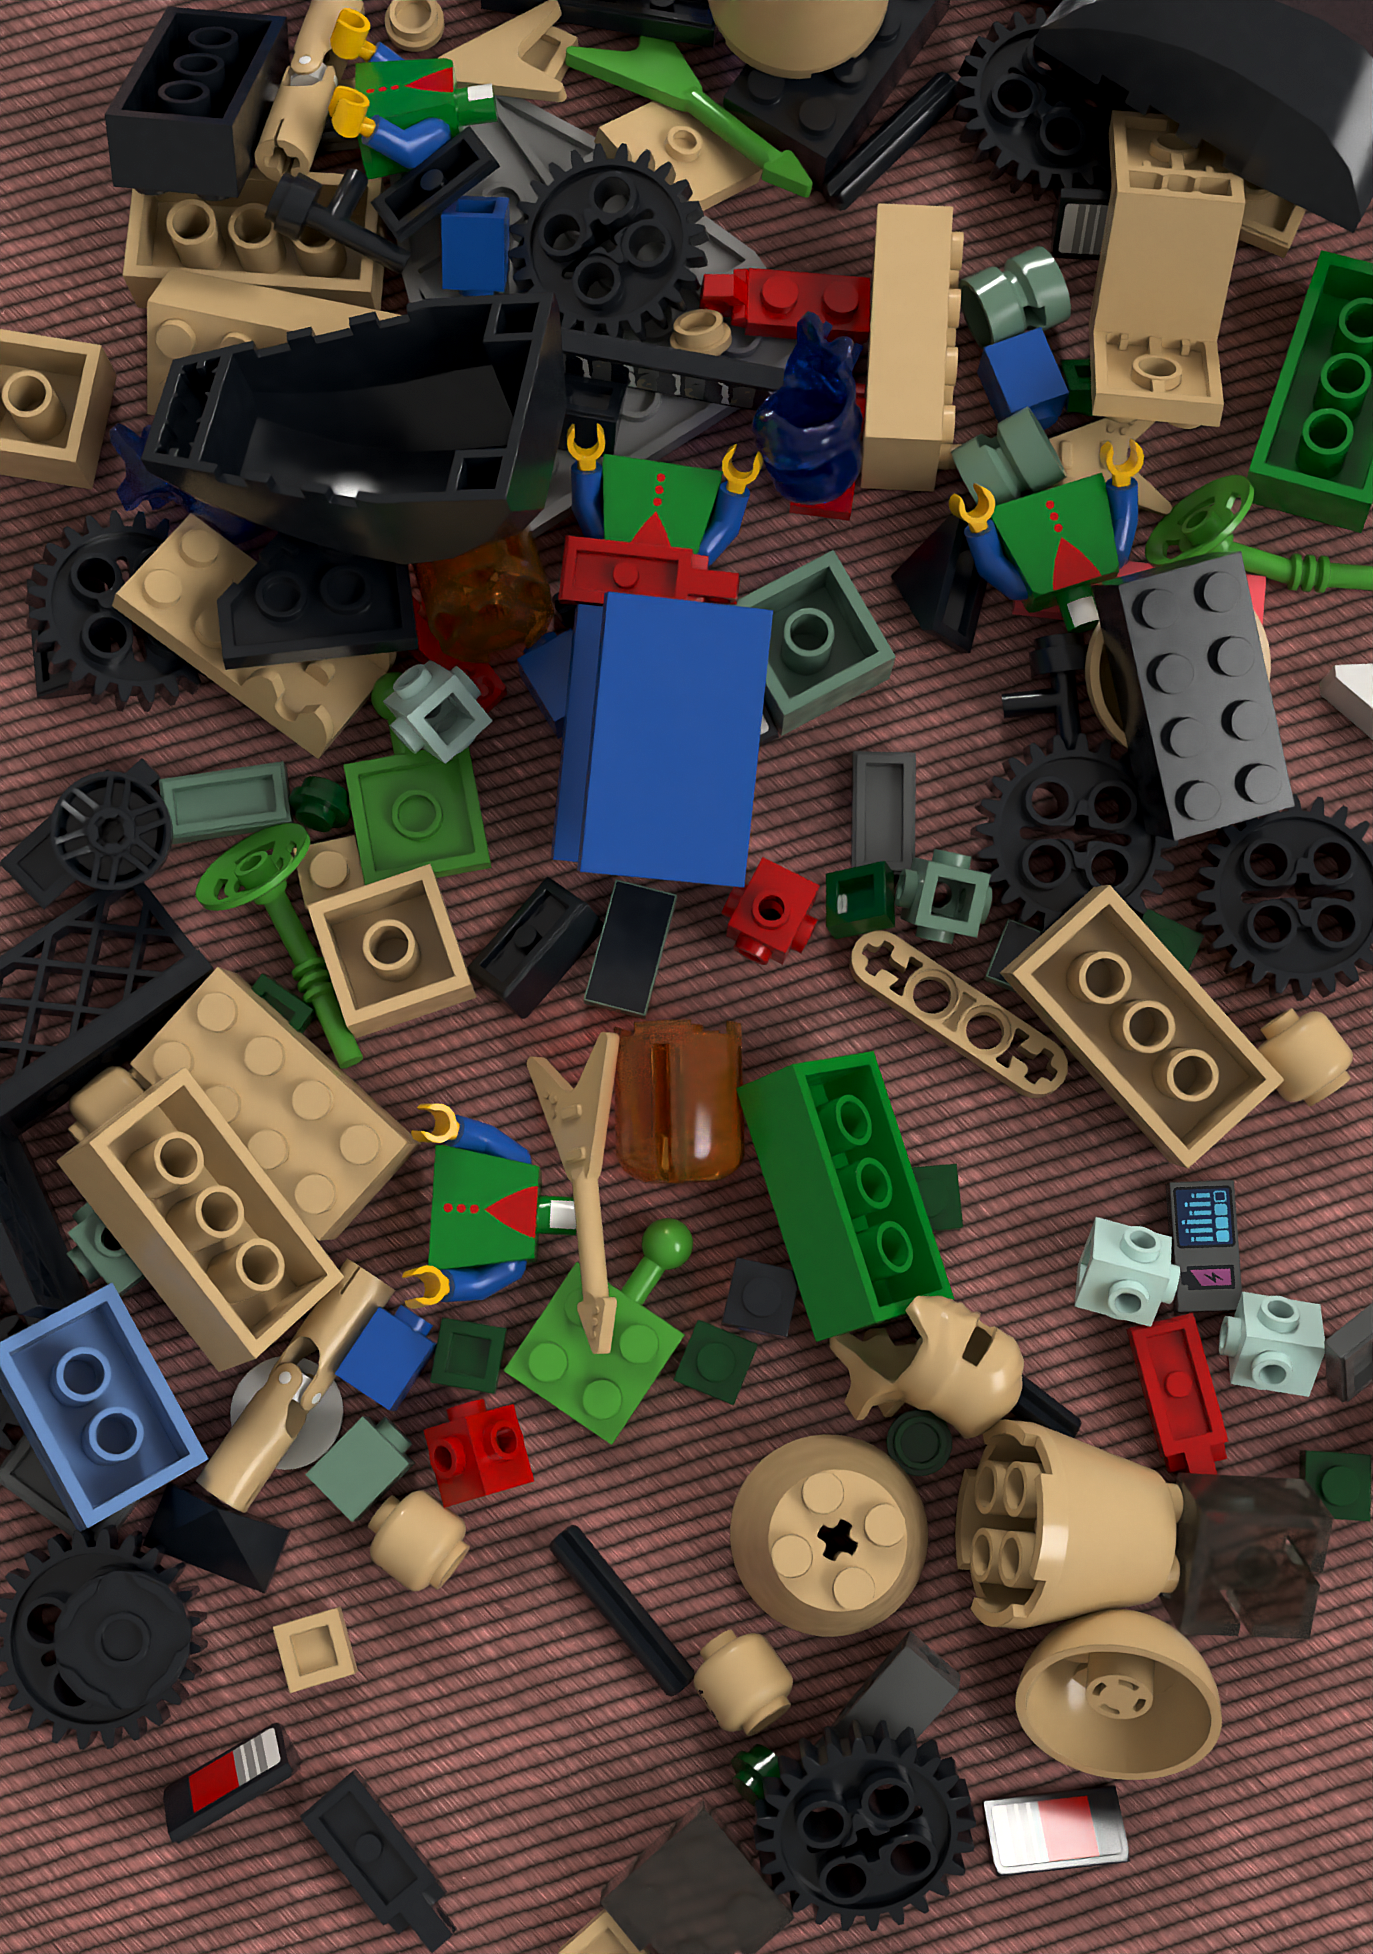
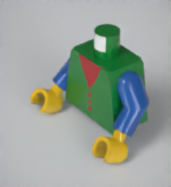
(400, 105)
(658, 500)
(1057, 540)
(482, 1211)

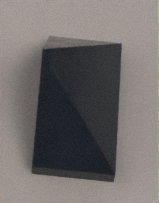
(944, 586)
(217, 1537)

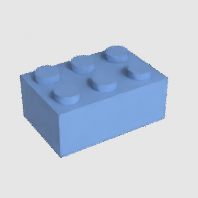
(96, 1407)

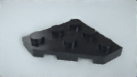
(315, 606)

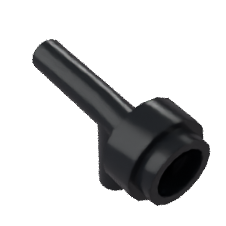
(296, 206)
(1059, 659)

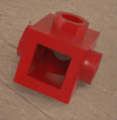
(774, 892)
(477, 1452)

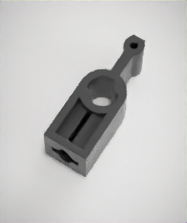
(903, 1691)

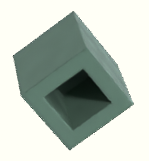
(362, 1466)

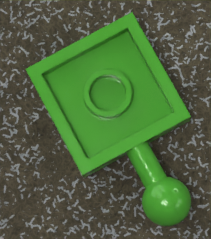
(415, 808)
(605, 1388)

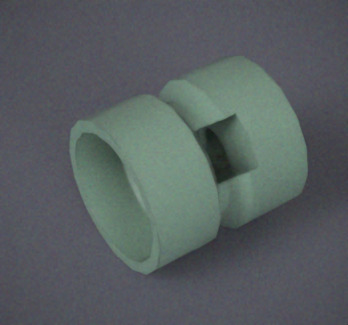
(1021, 297)
(1011, 461)

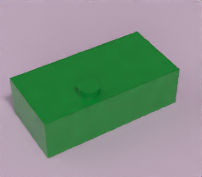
(1319, 425)
(843, 1192)

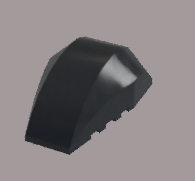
(1259, 79)
(378, 435)

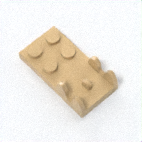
(177, 604)

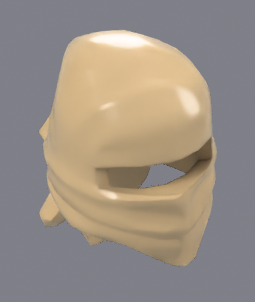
(954, 1369)

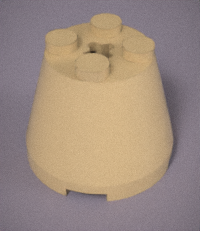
(797, 35)
(778, 1526)
(1062, 1528)

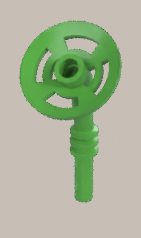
(1209, 529)
(259, 873)

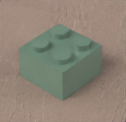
(820, 643)

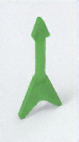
(664, 76)

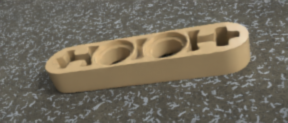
(963, 1005)

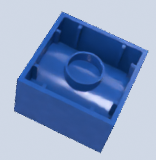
(661, 738)

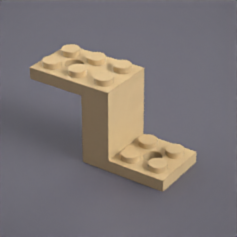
(1162, 276)

